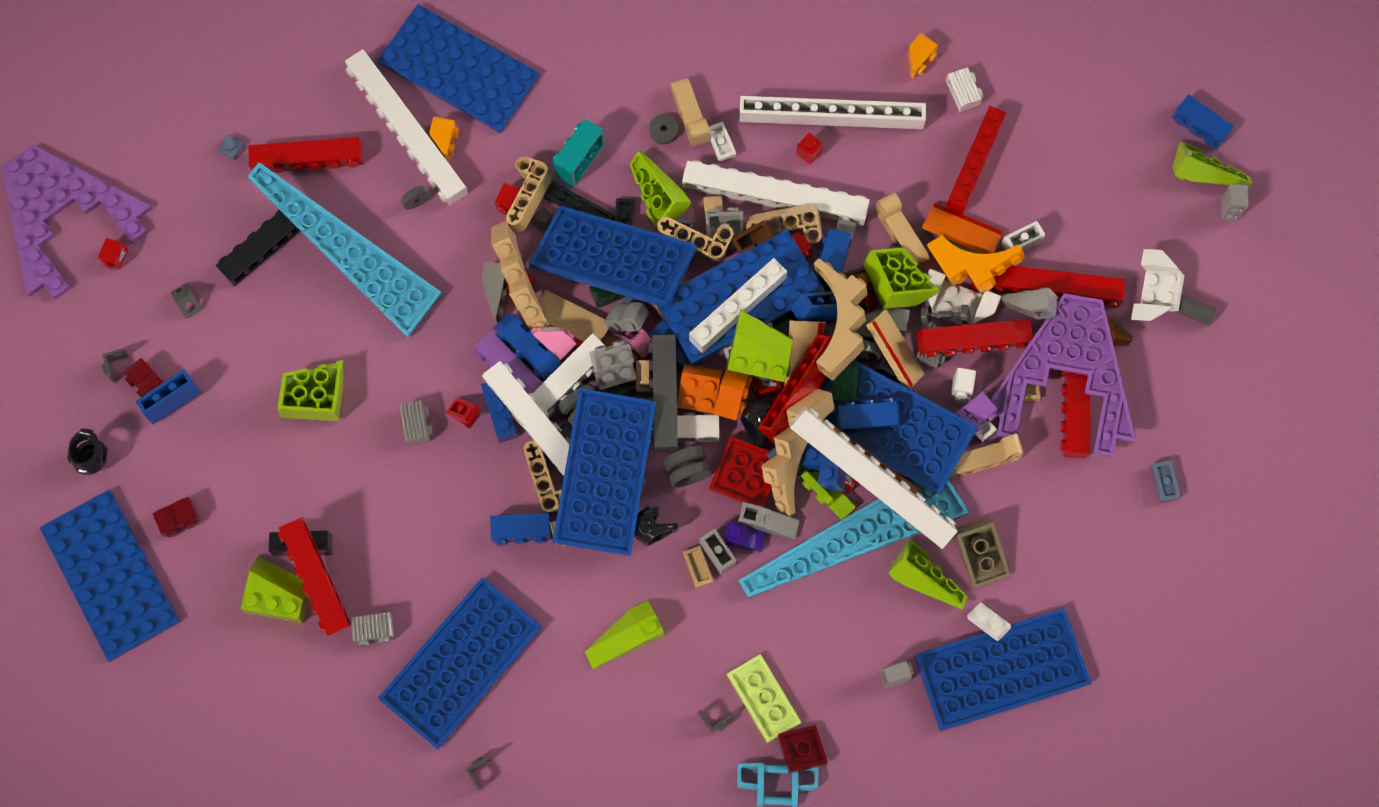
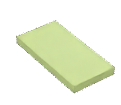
(763, 698)

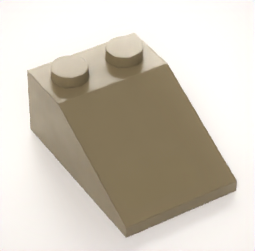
(981, 552)

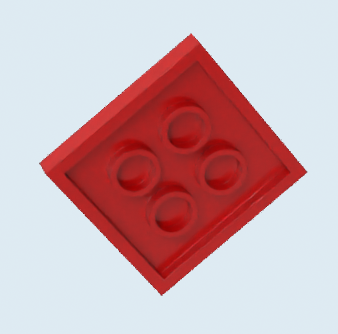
(741, 473)

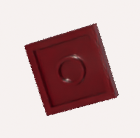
(802, 749)

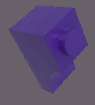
(743, 537)

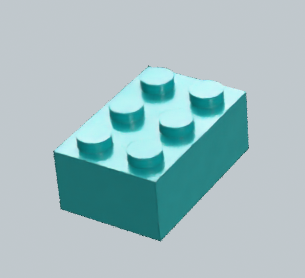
(578, 152)

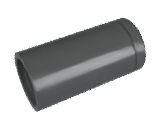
(1196, 310)

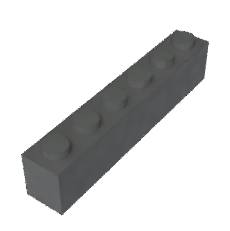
(664, 393)

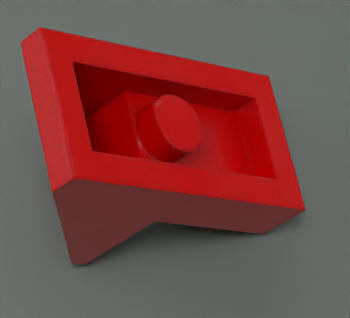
(464, 412)

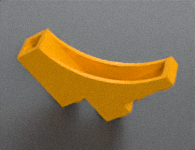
(979, 267)

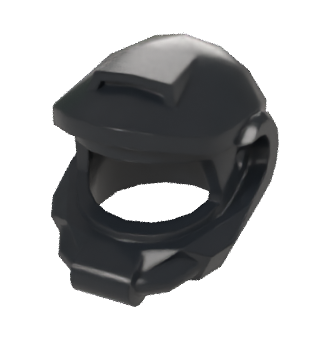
(752, 418)
(89, 455)
(650, 532)

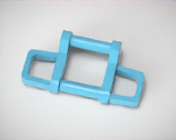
(765, 800)

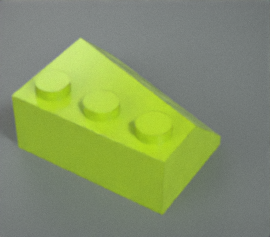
(897, 278)
(759, 349)
(312, 393)
(274, 593)

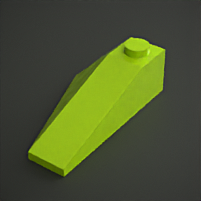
(1196, 167)
(658, 191)
(917, 572)
(631, 631)

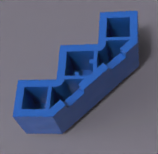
(526, 346)
(830, 475)

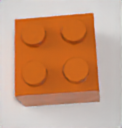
(699, 388)
(733, 394)

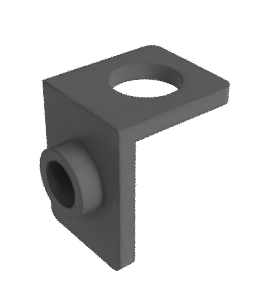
(183, 295)
(108, 358)
(720, 725)
(476, 764)

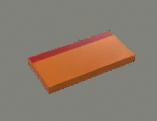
(962, 229)

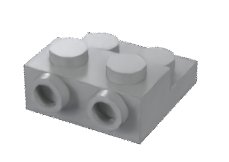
(732, 218)
(613, 364)

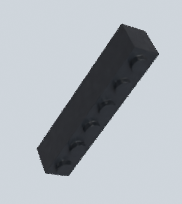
(257, 248)

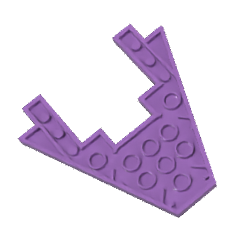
(40, 189)
(1078, 344)

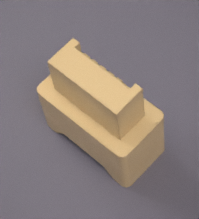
(642, 378)

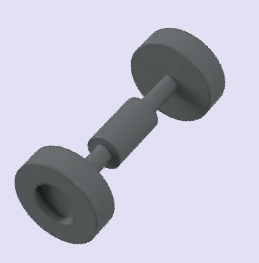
(926, 314)

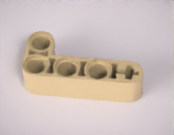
(695, 126)
(519, 216)
(801, 220)
(899, 229)
(694, 235)
(990, 456)
(542, 477)

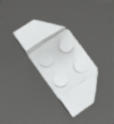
(1161, 286)
(953, 297)

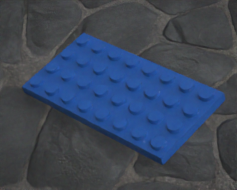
(458, 68)
(613, 256)
(706, 292)
(929, 435)
(604, 472)
(109, 575)
(460, 663)
(991, 677)

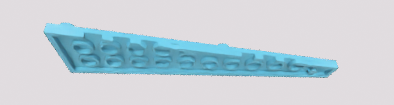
(380, 277)
(851, 537)

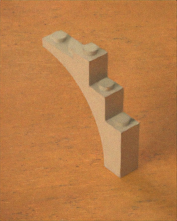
(512, 267)
(846, 342)
(783, 467)

